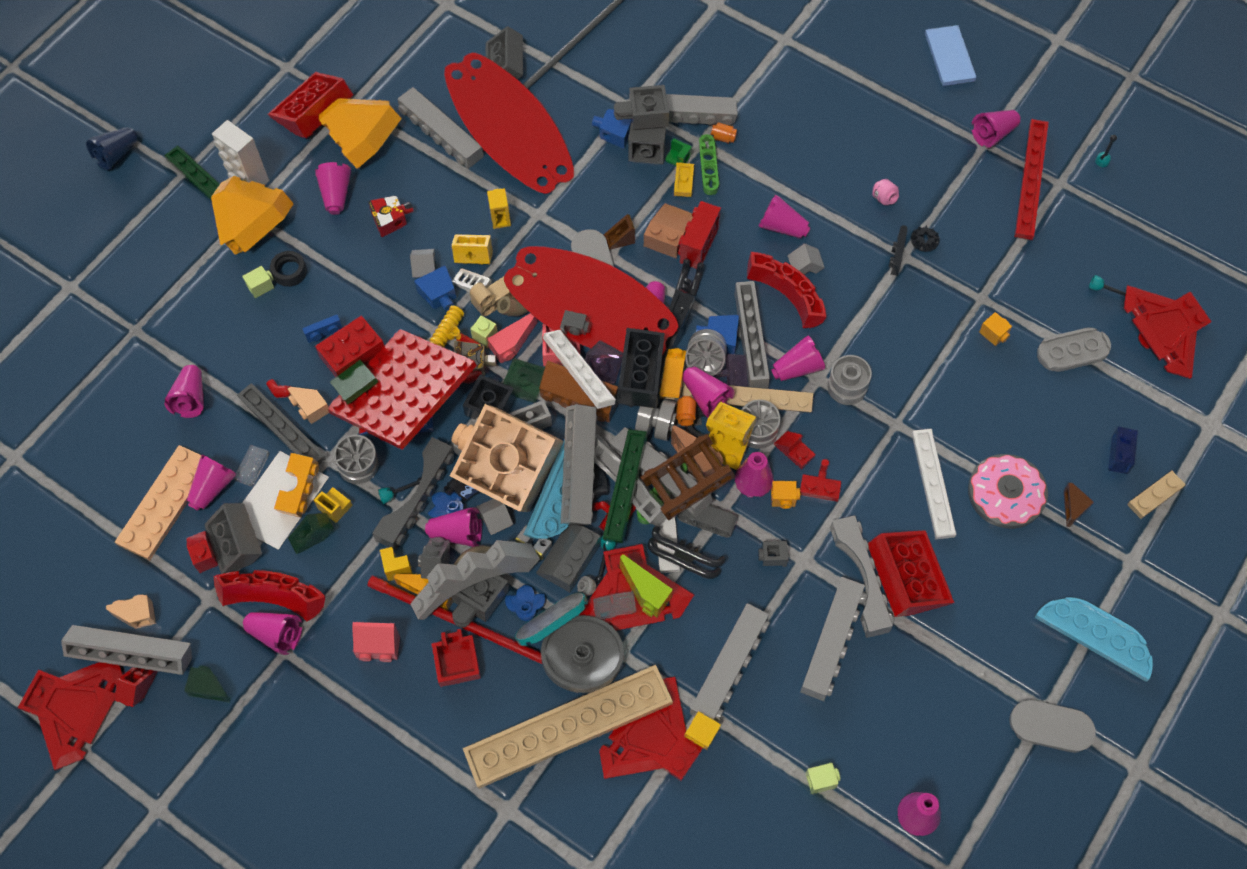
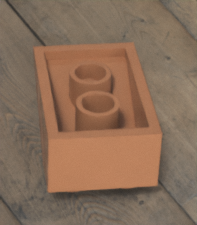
(666, 229)
(681, 439)

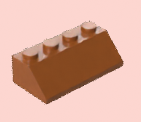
(562, 388)

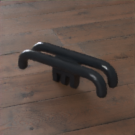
(685, 283)
(684, 555)

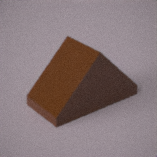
(621, 233)
(1075, 503)

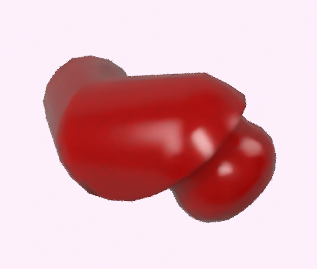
(278, 391)

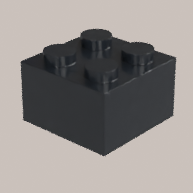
(490, 393)

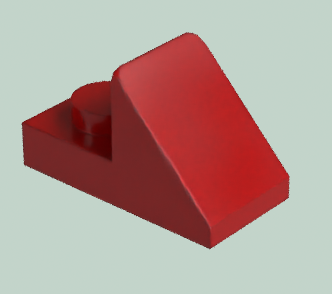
(794, 449)

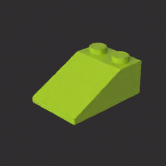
(648, 590)

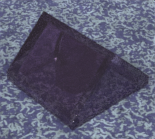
(604, 361)

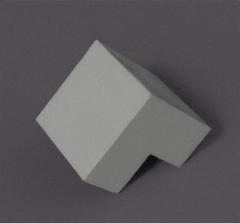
(806, 259)
(422, 262)
(495, 516)

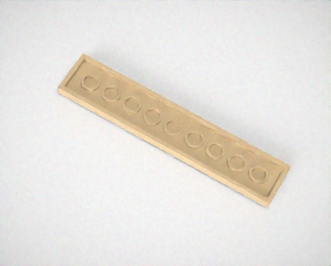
(567, 726)

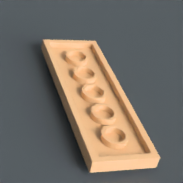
(160, 505)

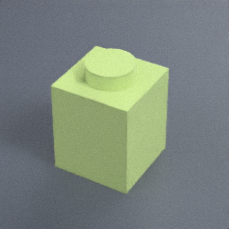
(259, 281)
(482, 330)
(822, 778)

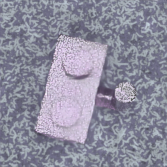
(735, 370)

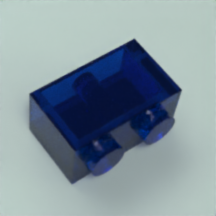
(1123, 450)

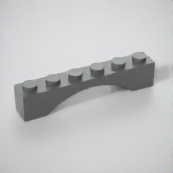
(393, 527)

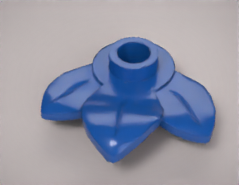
(445, 504)
(525, 600)

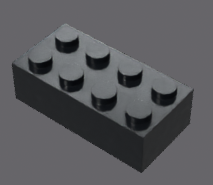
(640, 368)

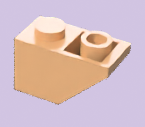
(310, 402)
(134, 612)

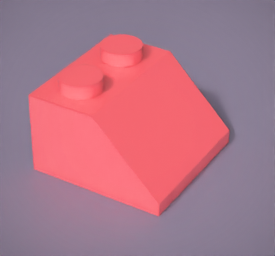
(375, 641)

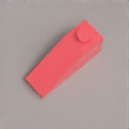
(509, 340)

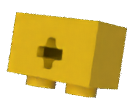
(499, 208)
(472, 249)

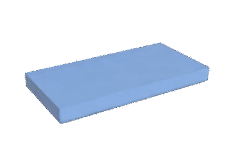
(950, 55)

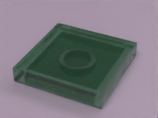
(524, 379)

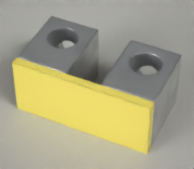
(540, 550)

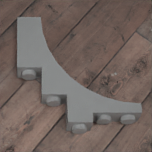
(474, 567)

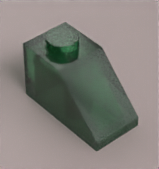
(310, 531)
(205, 685)

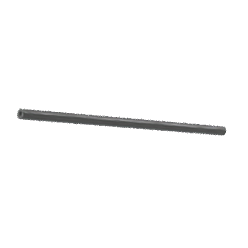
(572, 43)

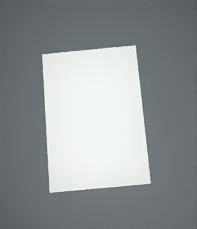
(267, 522)

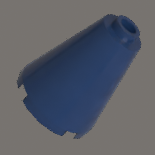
(111, 146)

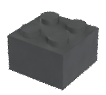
(647, 145)

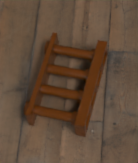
(692, 495)

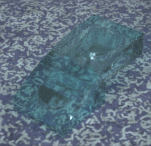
(614, 605)

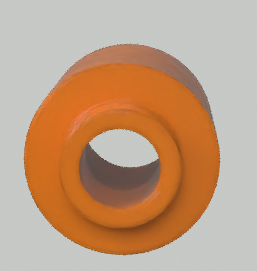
(724, 132)
(686, 411)

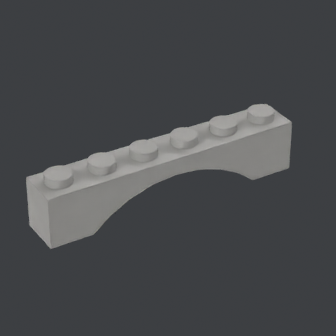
(644, 499)
(848, 538)

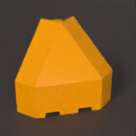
(359, 126)
(247, 212)

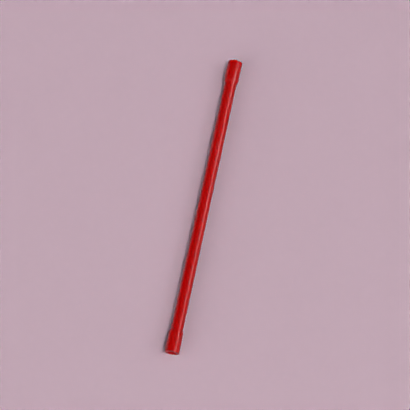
(384, 587)

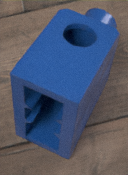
(613, 130)
(437, 288)
(726, 326)

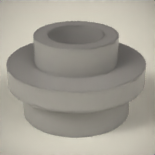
(586, 586)

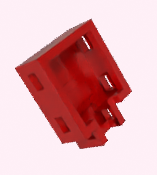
(455, 659)

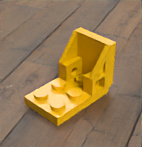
(730, 433)

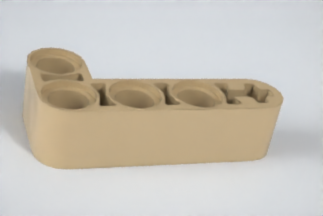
(486, 299)

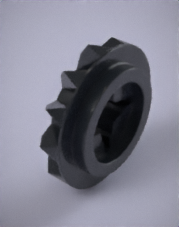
(918, 241)

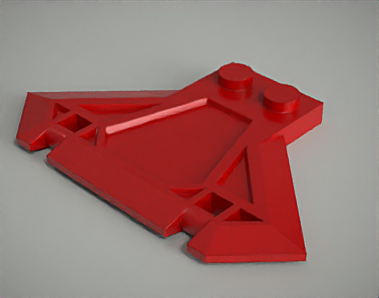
(1168, 326)
(615, 582)
(71, 708)
(652, 743)

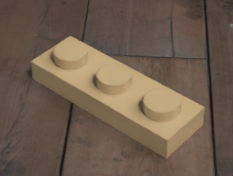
(1156, 494)

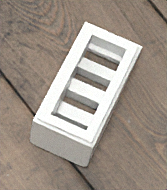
(473, 277)

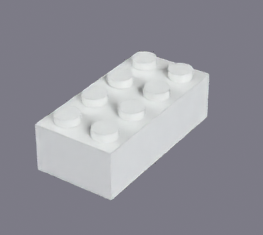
(239, 154)

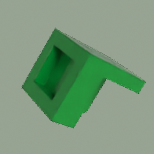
(679, 152)

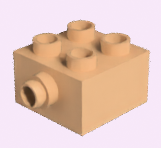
(504, 457)

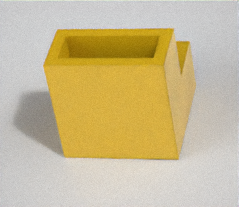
(333, 504)
(394, 565)
(702, 730)

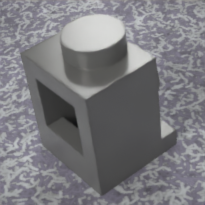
(575, 323)
(777, 548)

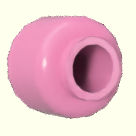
(885, 192)

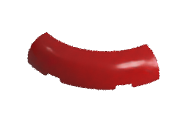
(791, 284)
(269, 588)

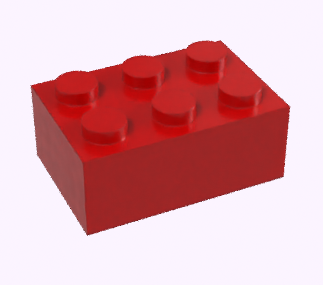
(699, 233)
(349, 345)

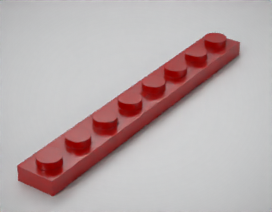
(1031, 179)

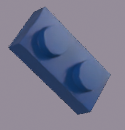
(322, 328)

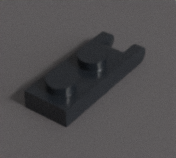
(897, 248)

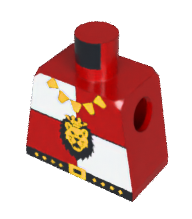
(389, 214)

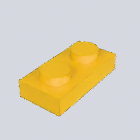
(683, 179)

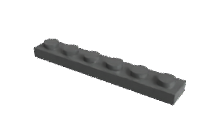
(279, 424)

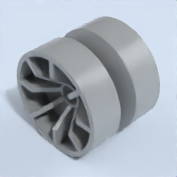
(706, 351)
(849, 379)
(662, 419)
(767, 423)
(356, 459)

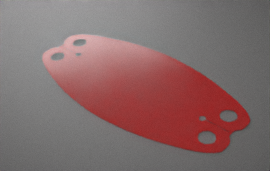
(509, 122)
(589, 288)

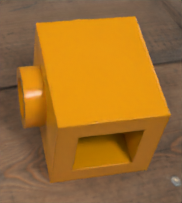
(996, 329)
(784, 494)

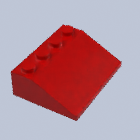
(302, 107)
(909, 572)

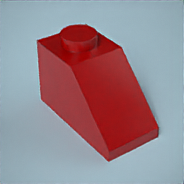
(201, 552)
(134, 686)

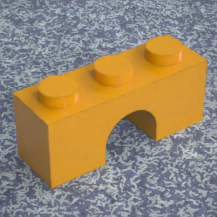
(294, 501)

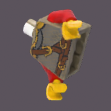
(473, 350)

